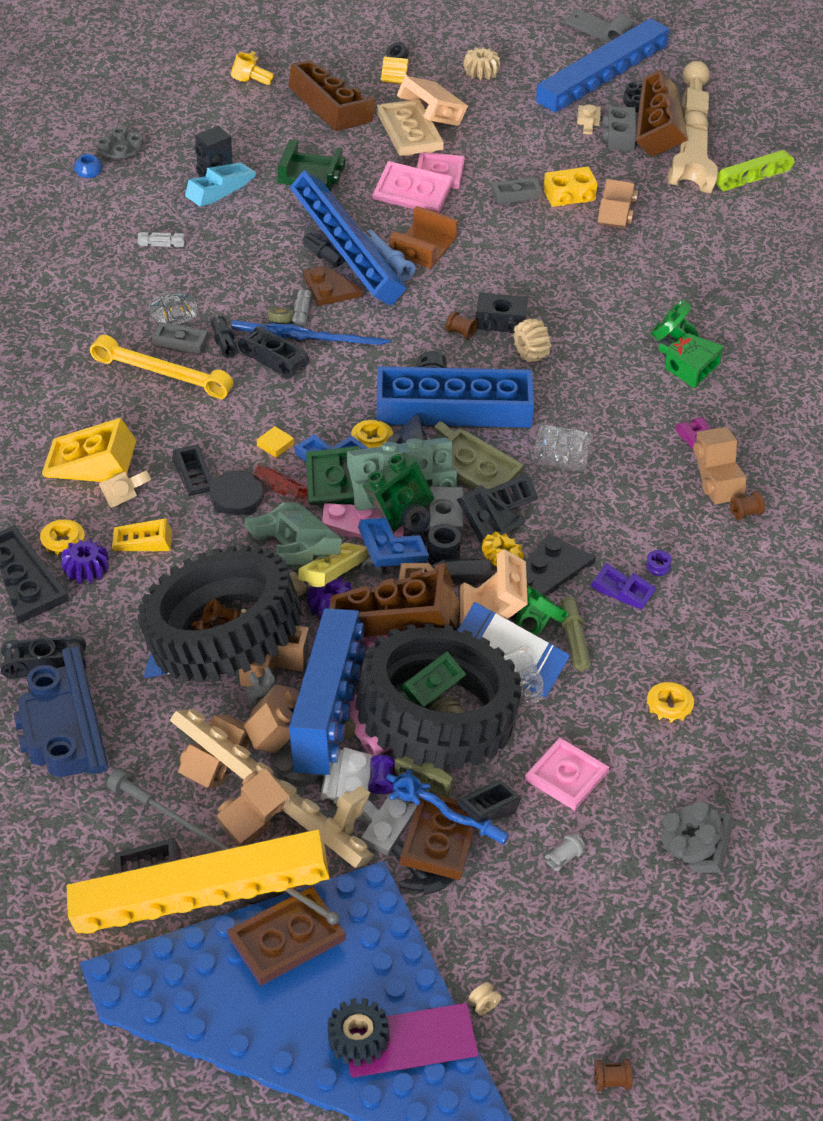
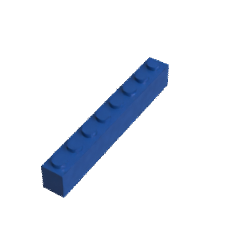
(602, 65)
(348, 238)

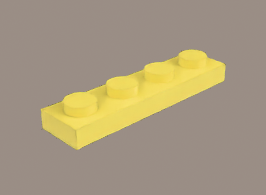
(324, 570)

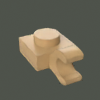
(589, 117)
(120, 487)
(351, 807)

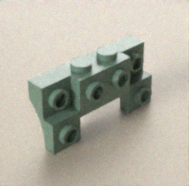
(432, 456)
(298, 531)

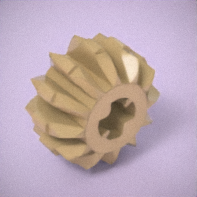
(481, 63)
(532, 340)

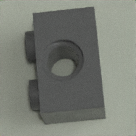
(445, 508)

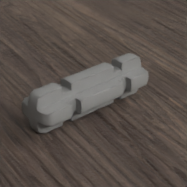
(161, 239)
(301, 308)

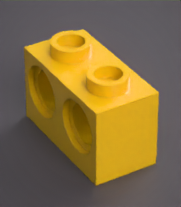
(570, 186)

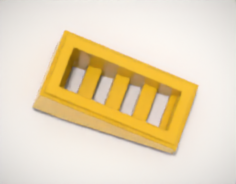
(159, 539)

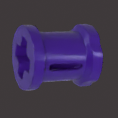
(381, 767)

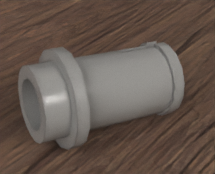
(567, 850)

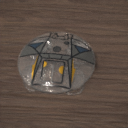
(173, 308)

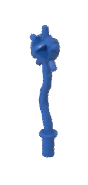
(410, 788)

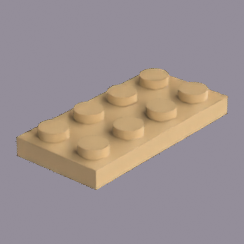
(409, 128)

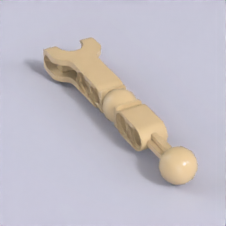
(693, 160)

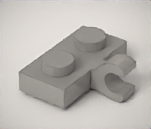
(386, 824)

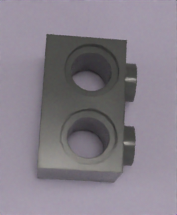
(619, 128)

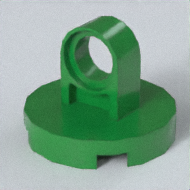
(675, 323)
(541, 609)

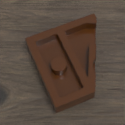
(329, 286)

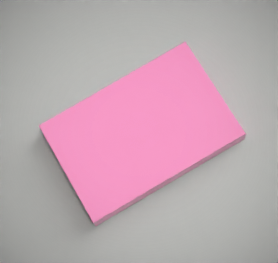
(412, 187)

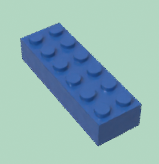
(455, 396)
(327, 692)

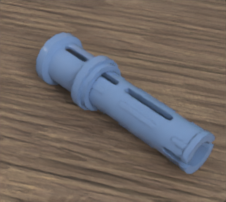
(395, 259)

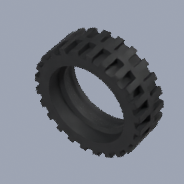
(432, 734)

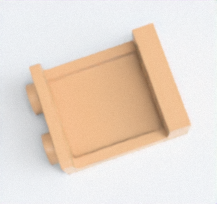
(442, 105)
(503, 592)

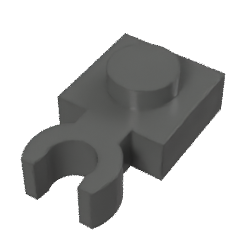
(259, 687)

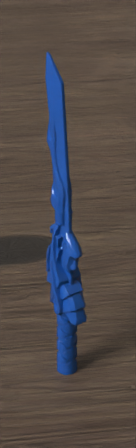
(297, 332)

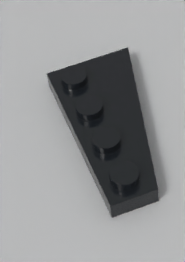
(554, 564)

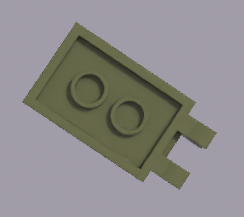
(476, 460)

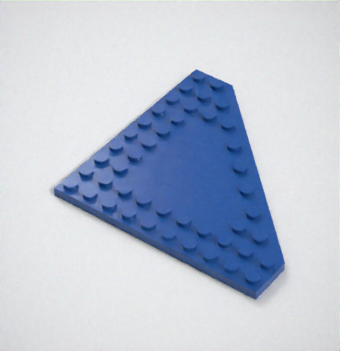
(206, 1004)

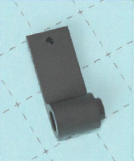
(598, 27)

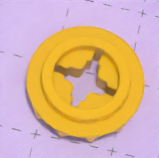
(369, 428)
(61, 528)
(491, 546)
(680, 696)

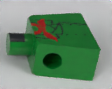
(691, 358)

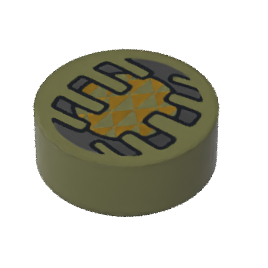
(280, 315)

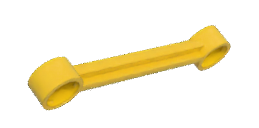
(161, 366)

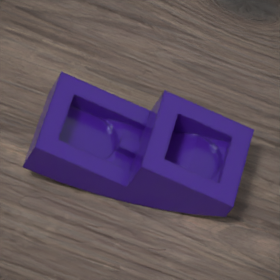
(630, 590)

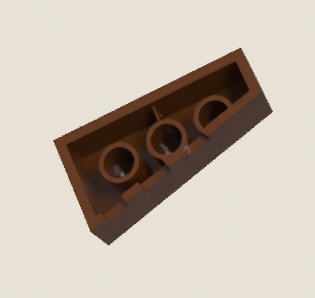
(330, 96)
(660, 115)
(400, 603)

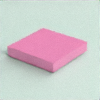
(443, 164)
(567, 773)

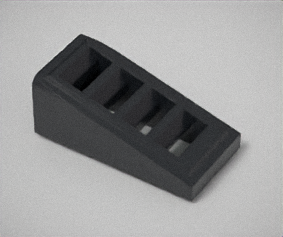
(189, 454)
(522, 490)
(490, 802)
(147, 852)

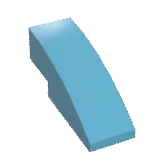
(218, 183)

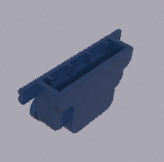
(61, 719)

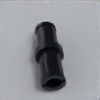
(224, 336)

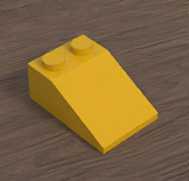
(91, 453)

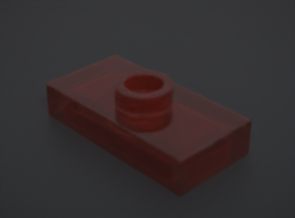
(281, 483)

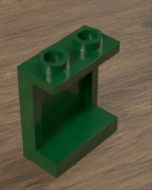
(322, 167)
(433, 681)

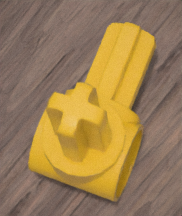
(246, 67)

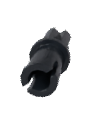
(323, 250)

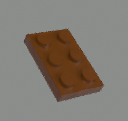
(437, 842)
(284, 937)

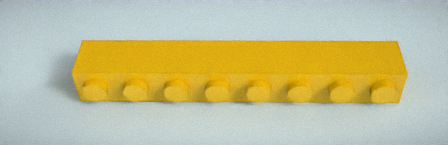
(197, 882)

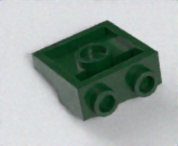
(329, 477)
(397, 487)

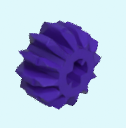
(85, 560)
(320, 597)

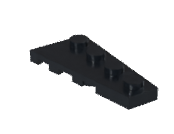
(27, 578)

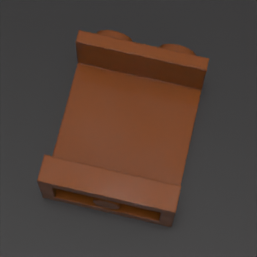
(426, 238)

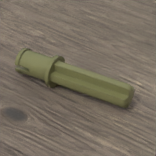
(575, 634)

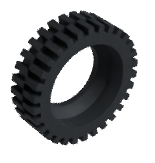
(231, 646)

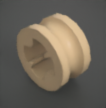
(484, 998)

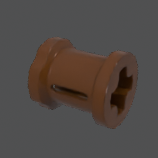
(461, 325)
(747, 505)
(214, 605)
(613, 1074)

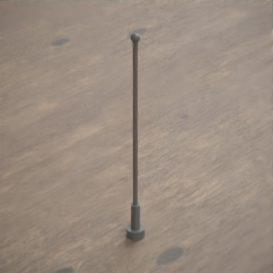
(122, 781)

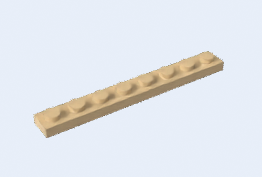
(300, 809)

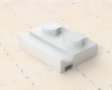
(346, 775)

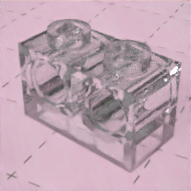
(562, 448)

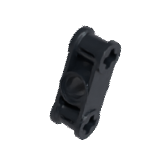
(273, 352)
(37, 652)

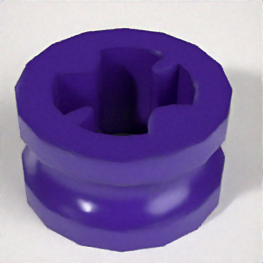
(654, 568)

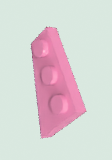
(345, 519)

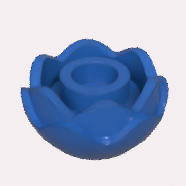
(88, 166)

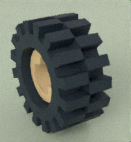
(355, 1045)

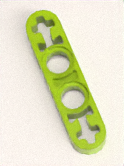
(776, 163)

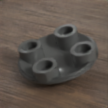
(120, 143)

